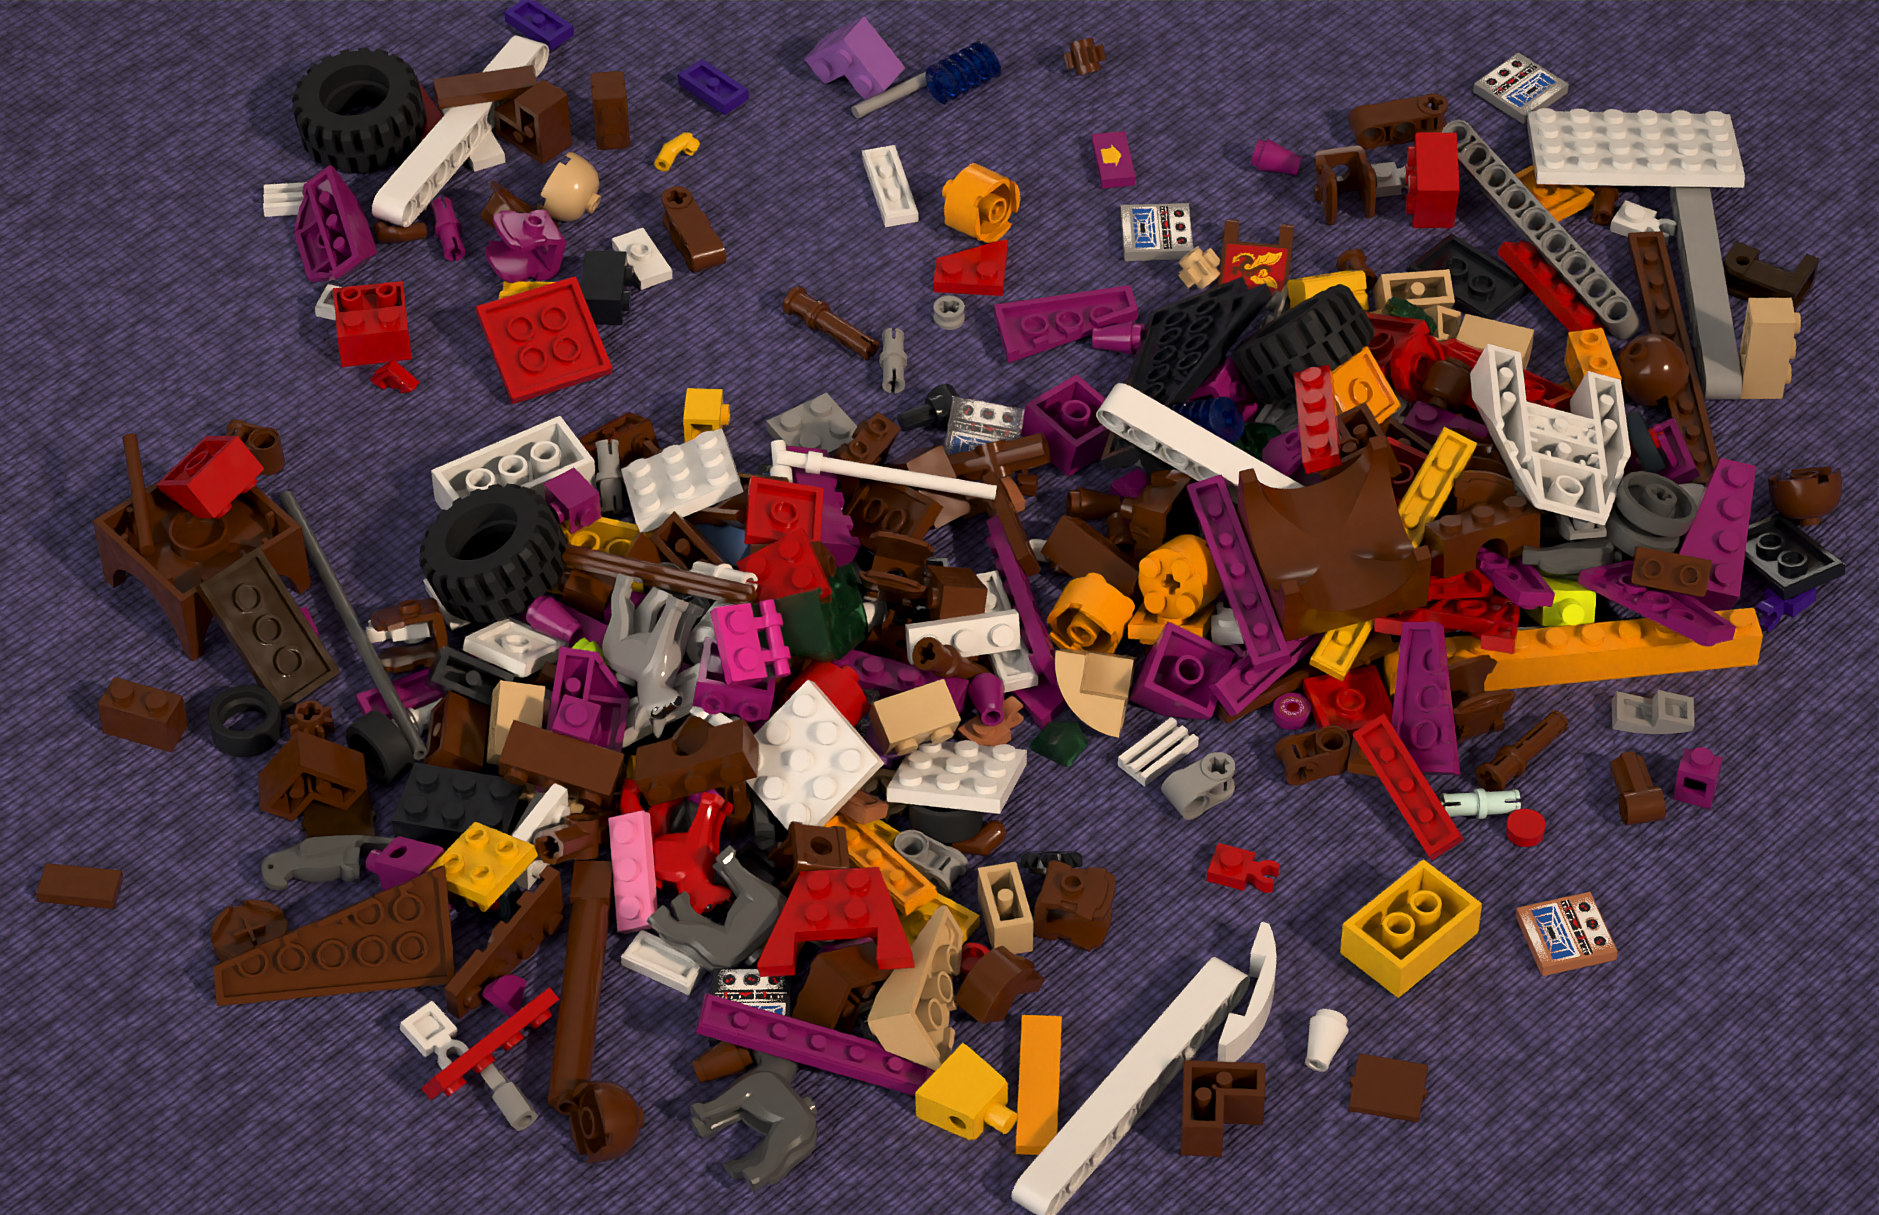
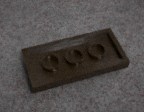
(268, 628)

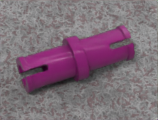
(448, 229)

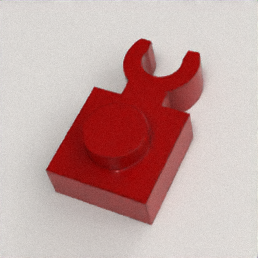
(1237, 867)

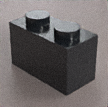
(605, 285)
(464, 676)

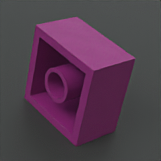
(1068, 423)

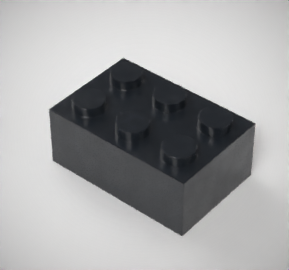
(446, 801)

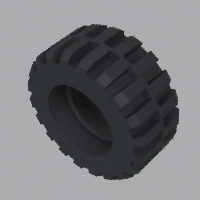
(351, 82)
(1312, 334)
(493, 553)

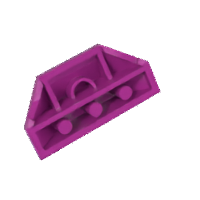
(331, 229)
(588, 678)

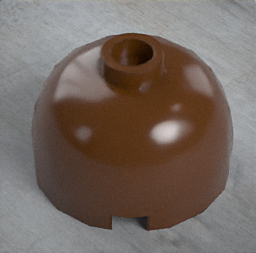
(1652, 369)
(1806, 493)
(606, 1120)

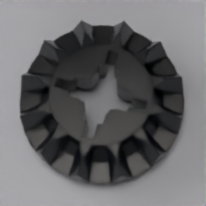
(1038, 860)

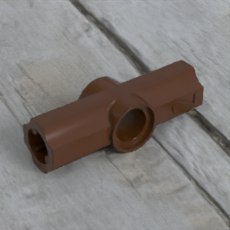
(1001, 457)
(575, 839)

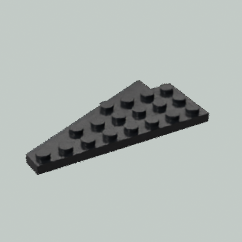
(1182, 349)

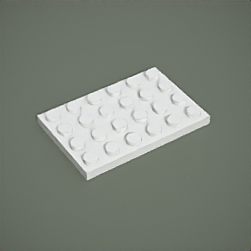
(1634, 148)

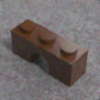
(1458, 537)
(724, 759)

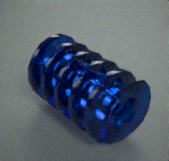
(962, 71)
(1214, 415)

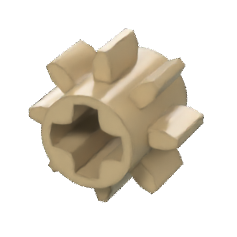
(1199, 267)

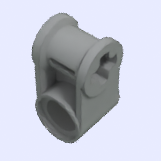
(1199, 789)
(932, 859)

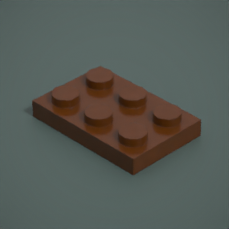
(890, 509)

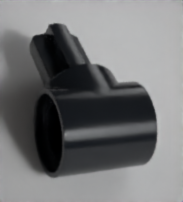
(934, 412)

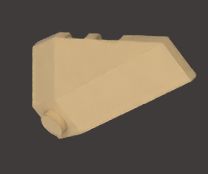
(916, 1002)

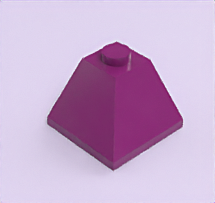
(1178, 674)

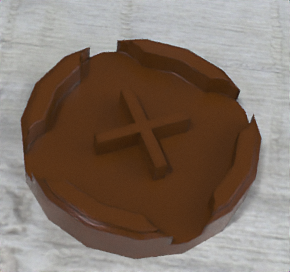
(246, 927)

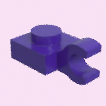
(1774, 607)

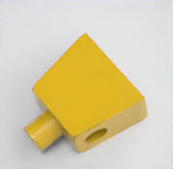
(965, 1096)

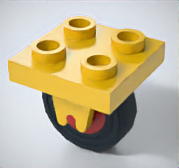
(485, 868)

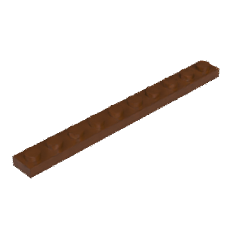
(1665, 317)

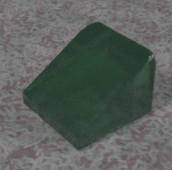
(1060, 742)

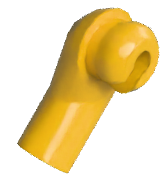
(673, 148)

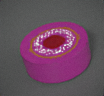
(1291, 711)

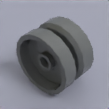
(1650, 513)

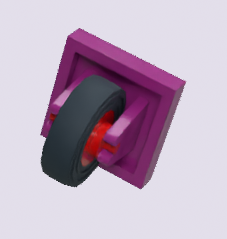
(1659, 450)

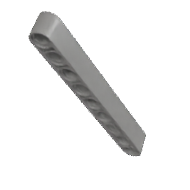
(1549, 237)
(1706, 293)

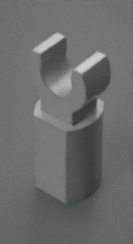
(509, 1098)

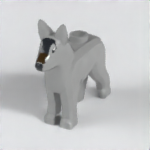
(649, 651)

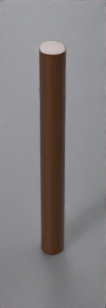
(138, 494)

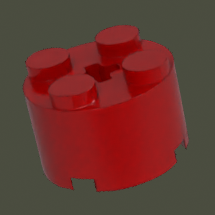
(838, 684)

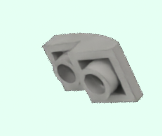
(1574, 528)

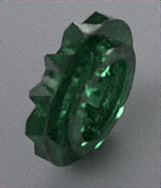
(1403, 308)

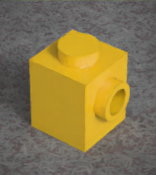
(704, 412)

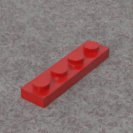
(1548, 287)
(1317, 419)
(1408, 786)
(480, 1055)

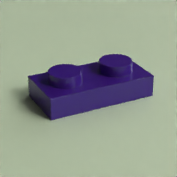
(539, 23)
(713, 86)

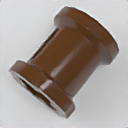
(1358, 262)

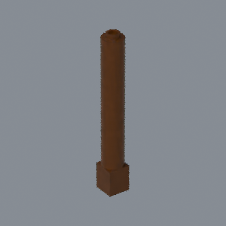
(581, 981)

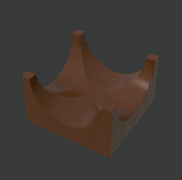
(1334, 547)
(196, 549)

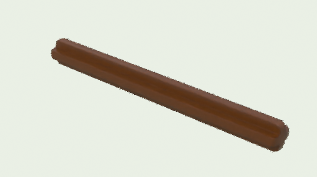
(659, 575)

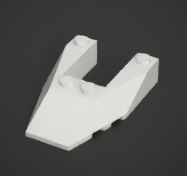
(1555, 456)

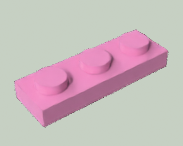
(633, 870)

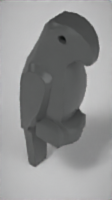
(320, 860)

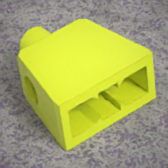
(1571, 605)

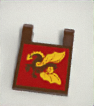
(1256, 261)

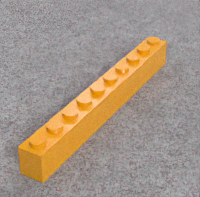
(1600, 652)

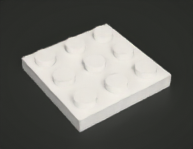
(681, 479)
(810, 759)
(958, 776)

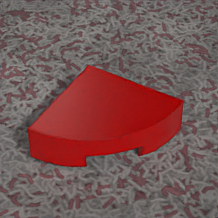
(395, 377)

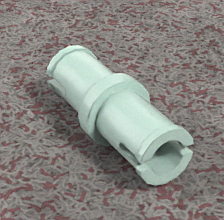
(1481, 803)

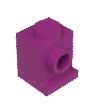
(1700, 767)

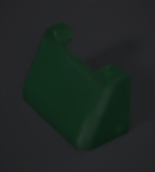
(817, 629)

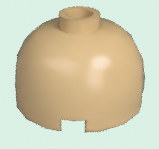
(571, 190)

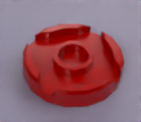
(1411, 363)

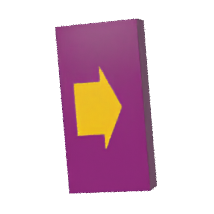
(1113, 159)

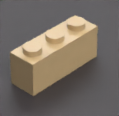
(1768, 347)

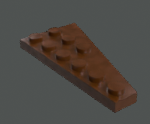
(371, 945)

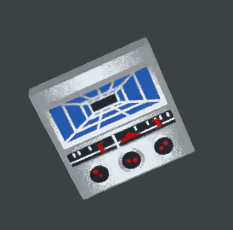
(1520, 87)
(1156, 231)

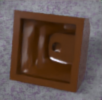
(1159, 511)

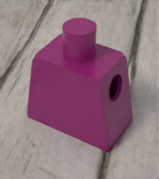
(404, 860)

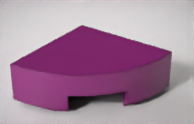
(506, 993)

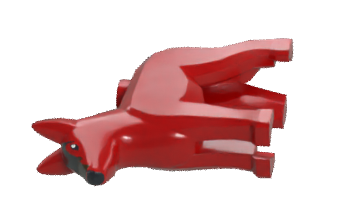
(686, 857)

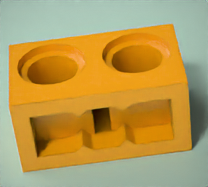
(1589, 352)

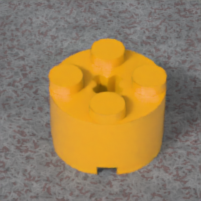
(980, 203)
(1179, 577)
(1090, 615)

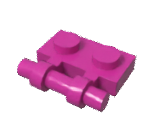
(740, 644)

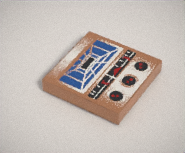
(1566, 933)

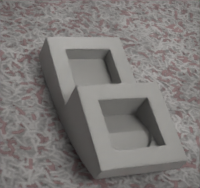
(1661, 715)

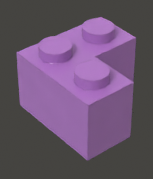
(858, 55)

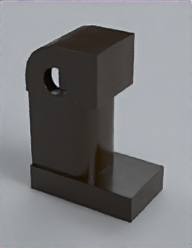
(1765, 279)

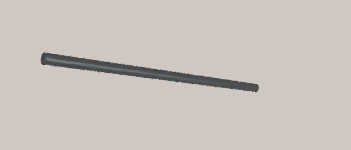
(355, 628)

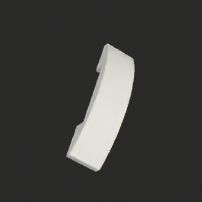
(1240, 1030)

